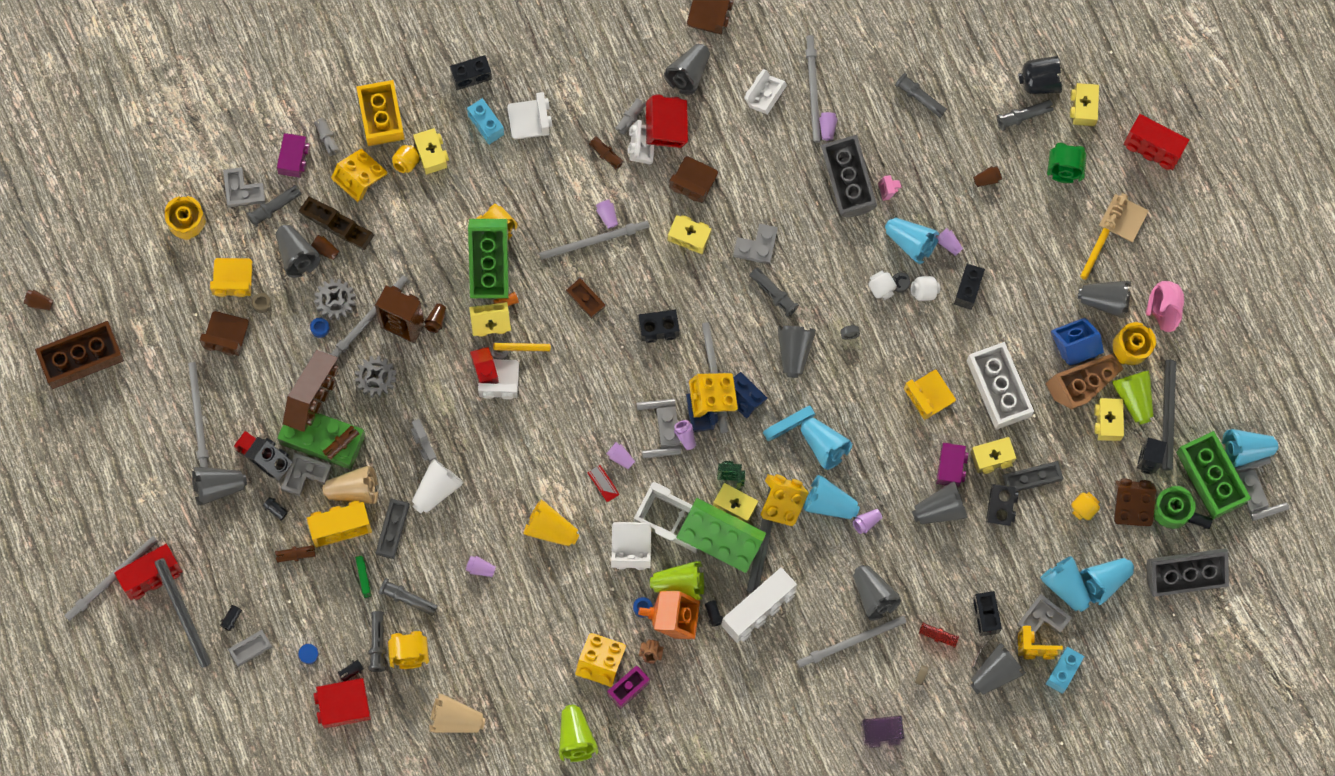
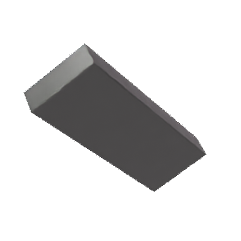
(1033, 476)
(392, 528)

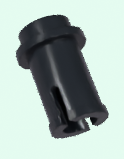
(275, 508)
(1201, 520)
(713, 613)
(230, 618)
(352, 669)

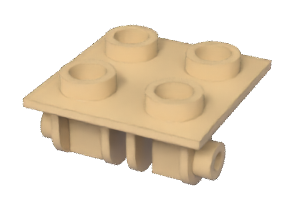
(1123, 217)

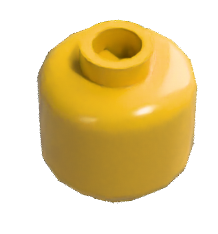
(405, 159)
(1085, 506)

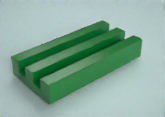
(363, 576)

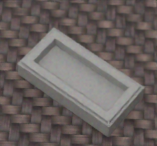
(250, 648)

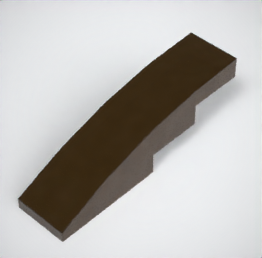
(336, 223)

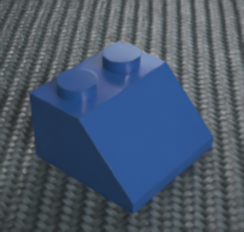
(1078, 341)

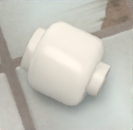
(882, 285)
(925, 288)

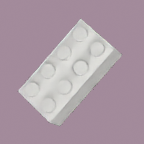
(1000, 385)
(758, 605)

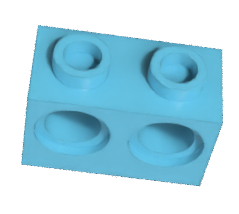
(485, 121)
(1064, 670)

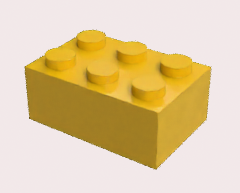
(380, 113)
(339, 524)

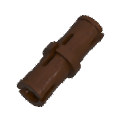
(606, 153)
(340, 442)
(295, 553)

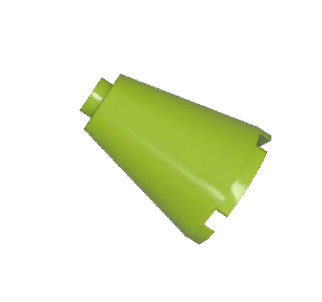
(1136, 395)
(682, 578)
(575, 736)

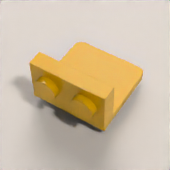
(232, 277)
(784, 500)
(600, 659)

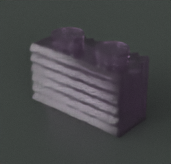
(883, 730)

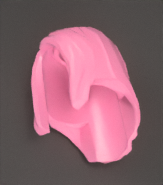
(1166, 305)

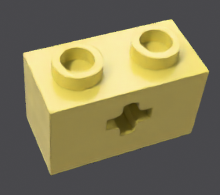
(1087, 114)
(431, 161)
(696, 241)
(496, 312)
(1114, 410)
(1000, 448)
(728, 496)

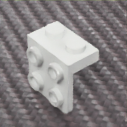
(529, 118)
(508, 381)
(631, 545)

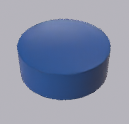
(319, 327)
(641, 602)
(308, 654)

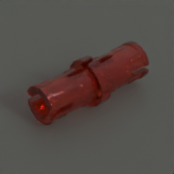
(938, 635)

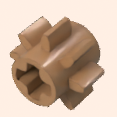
(651, 651)

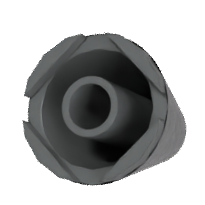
(688, 69)
(296, 252)
(1107, 297)
(795, 348)
(216, 483)
(941, 506)
(875, 593)
(996, 671)

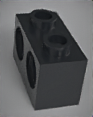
(470, 72)
(969, 286)
(657, 320)
(1151, 455)
(267, 461)
(996, 504)
(987, 613)

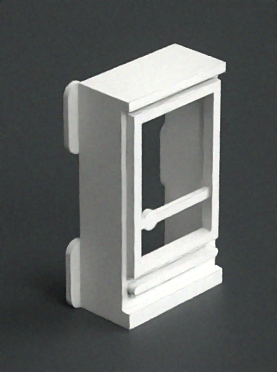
(663, 493)

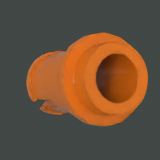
(512, 299)

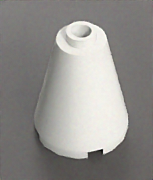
(435, 487)

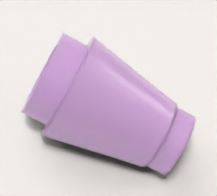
(828, 124)
(607, 213)
(949, 241)
(685, 433)
(620, 455)
(866, 521)
(480, 567)

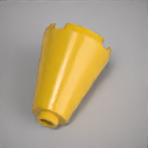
(550, 526)

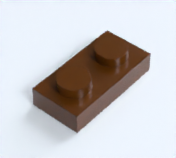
(585, 298)

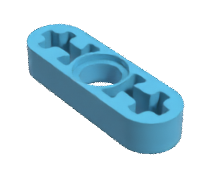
(788, 423)

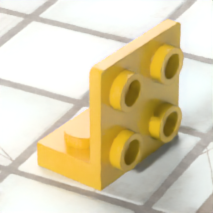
(357, 174)
(712, 393)
(929, 394)
(1029, 651)

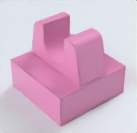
(888, 187)

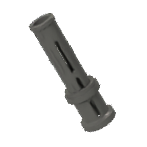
(913, 90)
(1016, 116)
(266, 210)
(780, 297)
(399, 593)
(377, 651)

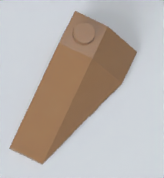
(1082, 383)

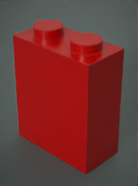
(666, 121)
(342, 703)

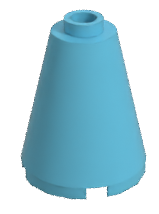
(912, 238)
(825, 442)
(1248, 447)
(830, 500)
(1106, 578)
(1068, 584)

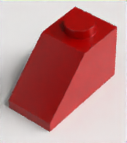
(484, 366)

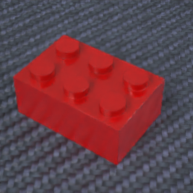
(1156, 142)
(143, 575)

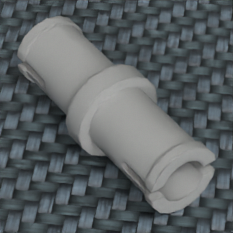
(630, 116)
(327, 136)

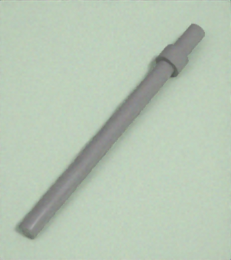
(811, 54)
(629, 229)
(342, 346)
(722, 415)
(202, 453)
(82, 604)
(816, 656)

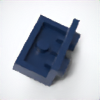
(747, 395)
(703, 423)

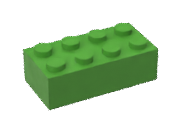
(488, 258)
(319, 437)
(1213, 475)
(721, 535)

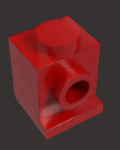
(245, 443)

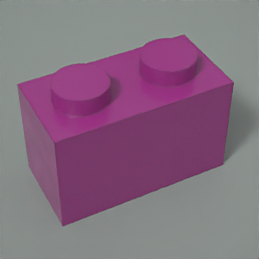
(292, 155)
(951, 464)
(628, 687)

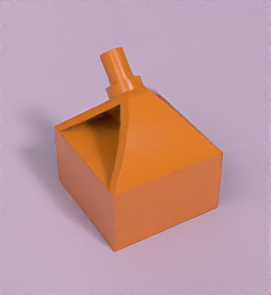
(674, 614)

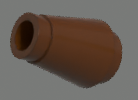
(988, 177)
(325, 248)
(37, 300)
(435, 319)

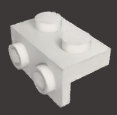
(764, 92)
(637, 148)

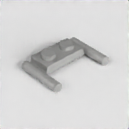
(666, 421)
(1258, 503)

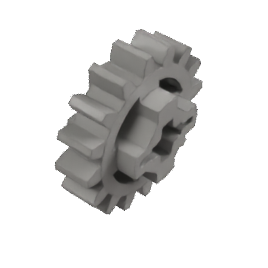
(330, 307)
(369, 381)

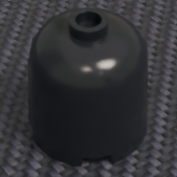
(1041, 76)

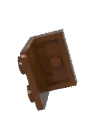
(709, 15)
(693, 179)
(225, 333)
(1134, 502)

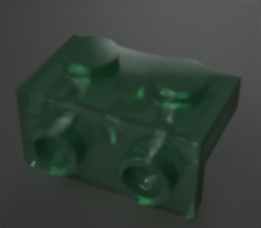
(731, 472)

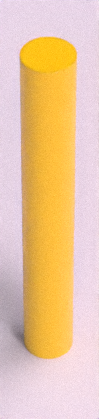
(1094, 254)
(521, 347)

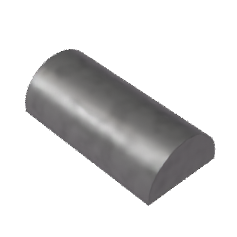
(849, 176)
(1188, 572)

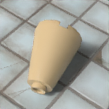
(353, 486)
(454, 717)

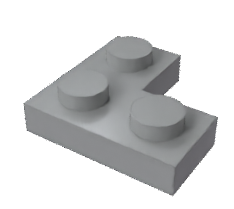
(239, 194)
(757, 250)
(420, 436)
(303, 469)
(1047, 612)

